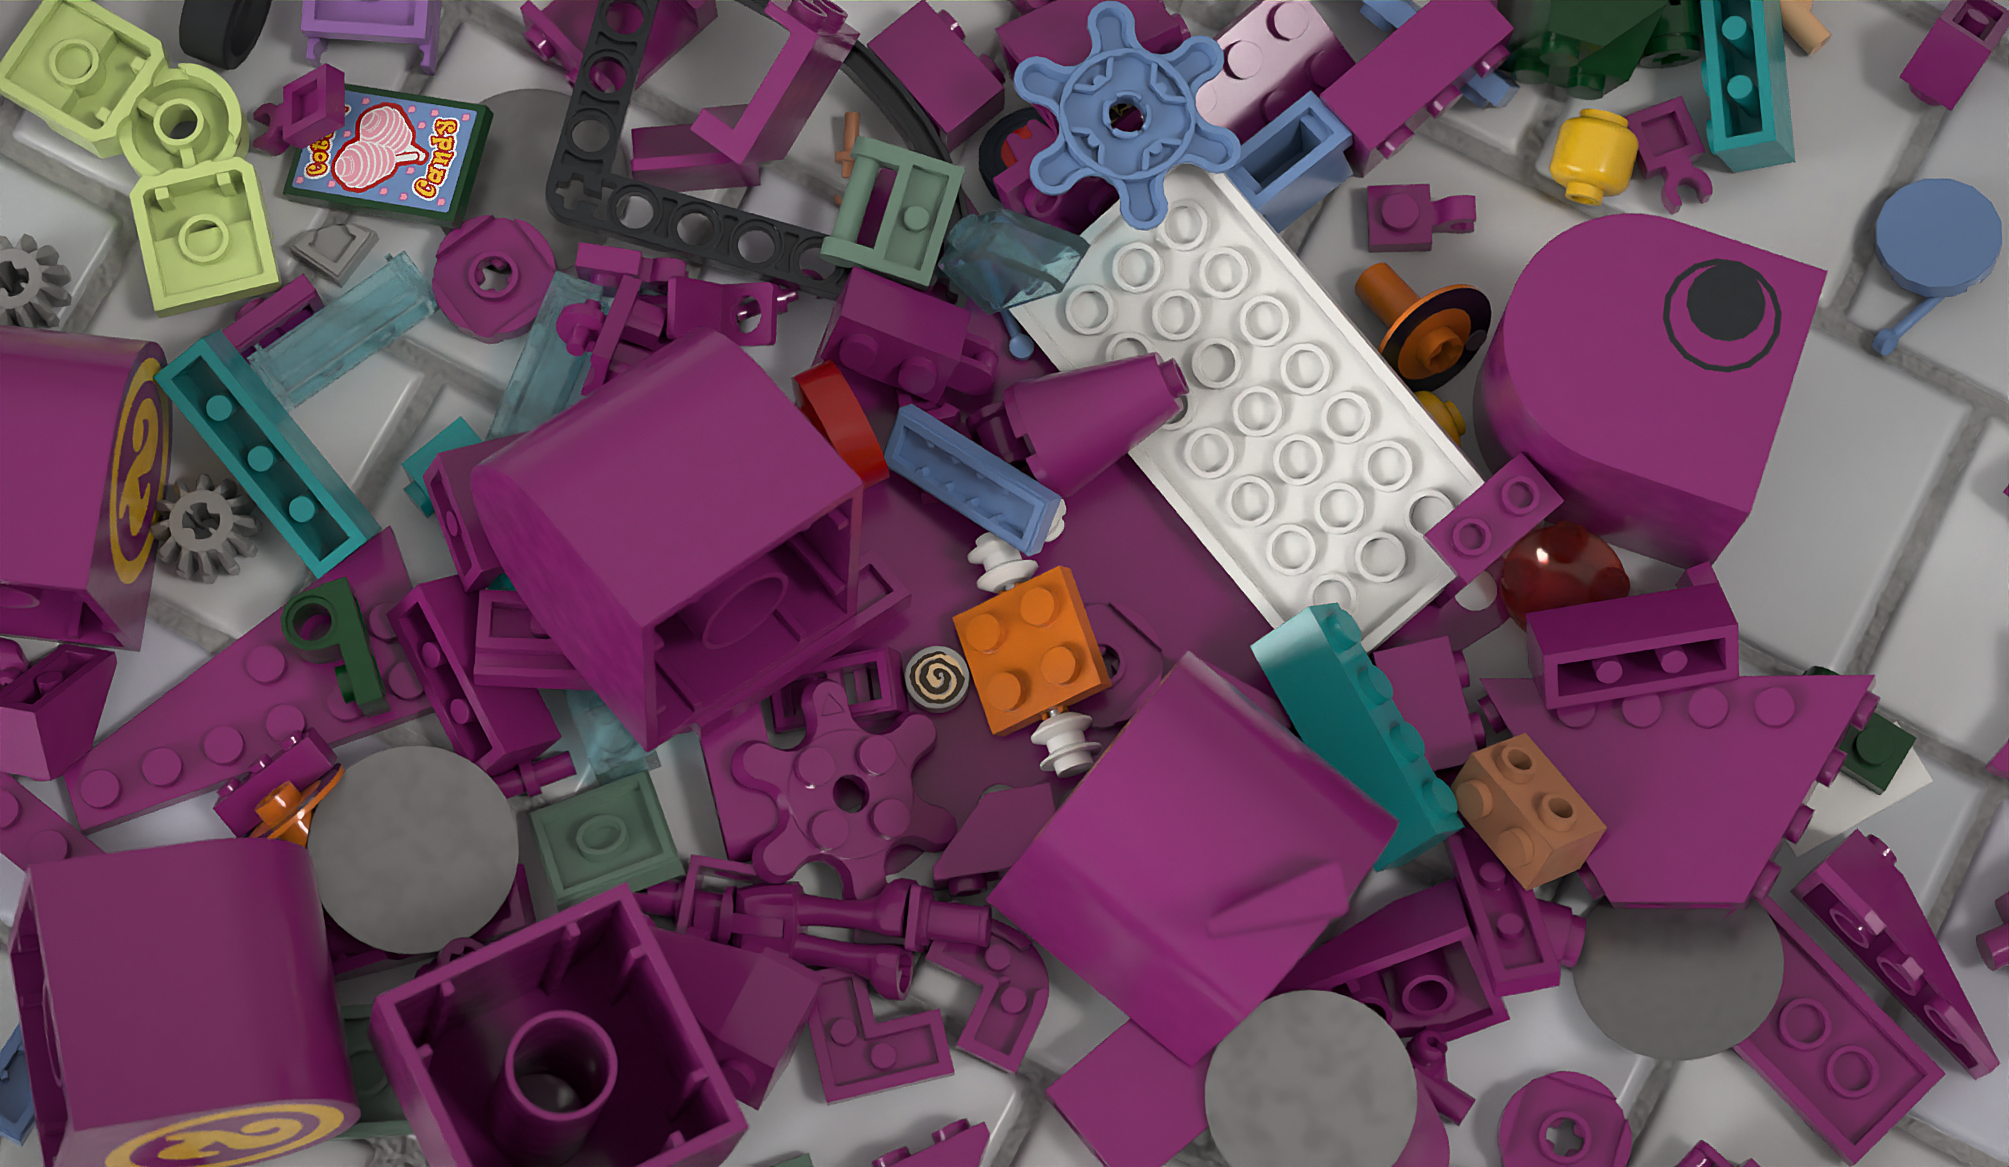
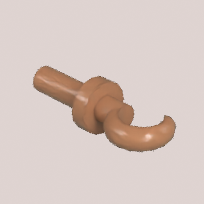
(851, 131)

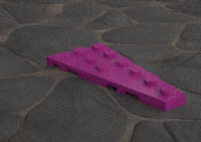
(249, 704)

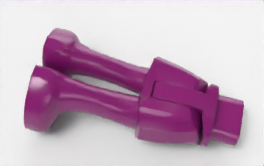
(781, 918)

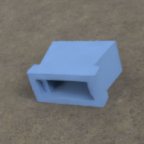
(1293, 162)

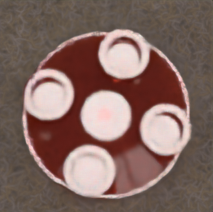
(1559, 570)

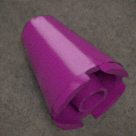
(1092, 416)

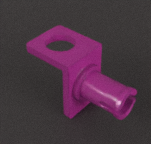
(715, 306)
(677, 897)
(936, 921)

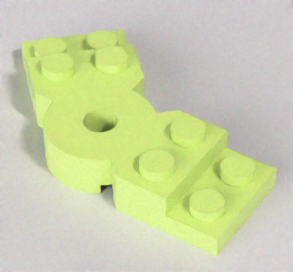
(196, 196)

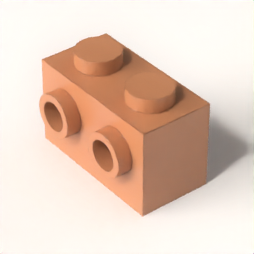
(1526, 811)

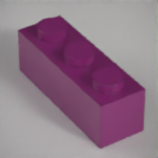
(301, 761)

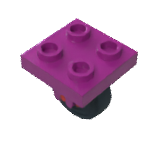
(1005, 168)

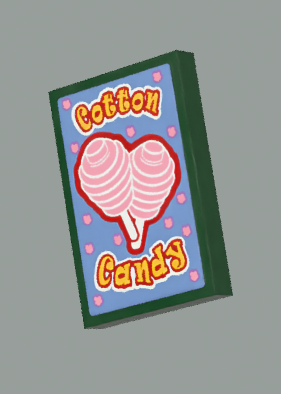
(395, 158)

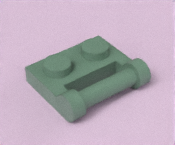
(912, 220)

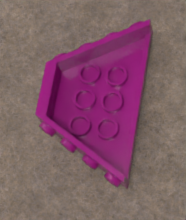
(1693, 778)

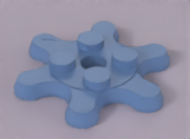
(1127, 73)

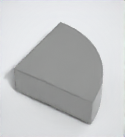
(335, 249)

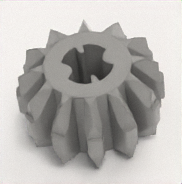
(43, 284)
(194, 507)

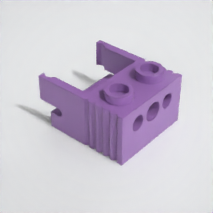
(373, 21)

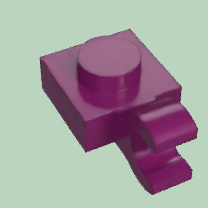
(1404, 217)

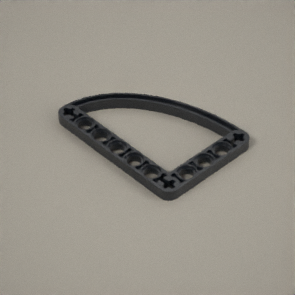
(728, 223)

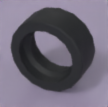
(222, 29)

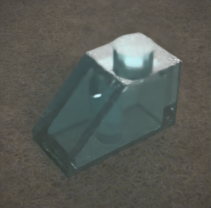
(1010, 258)
(606, 740)

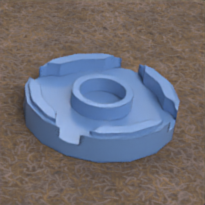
(1938, 237)

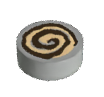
(937, 679)

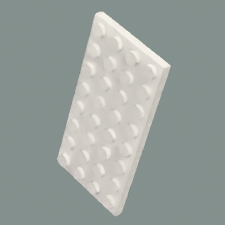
(1295, 435)

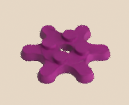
(803, 784)

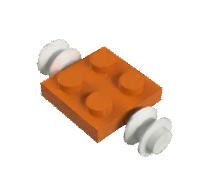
(1033, 654)

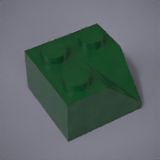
(1578, 42)

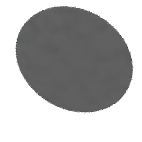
(518, 164)
(413, 849)
(1679, 977)
(1311, 1086)

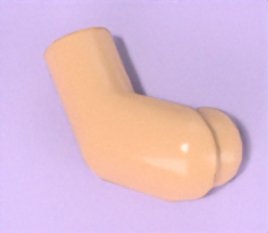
(1803, 25)

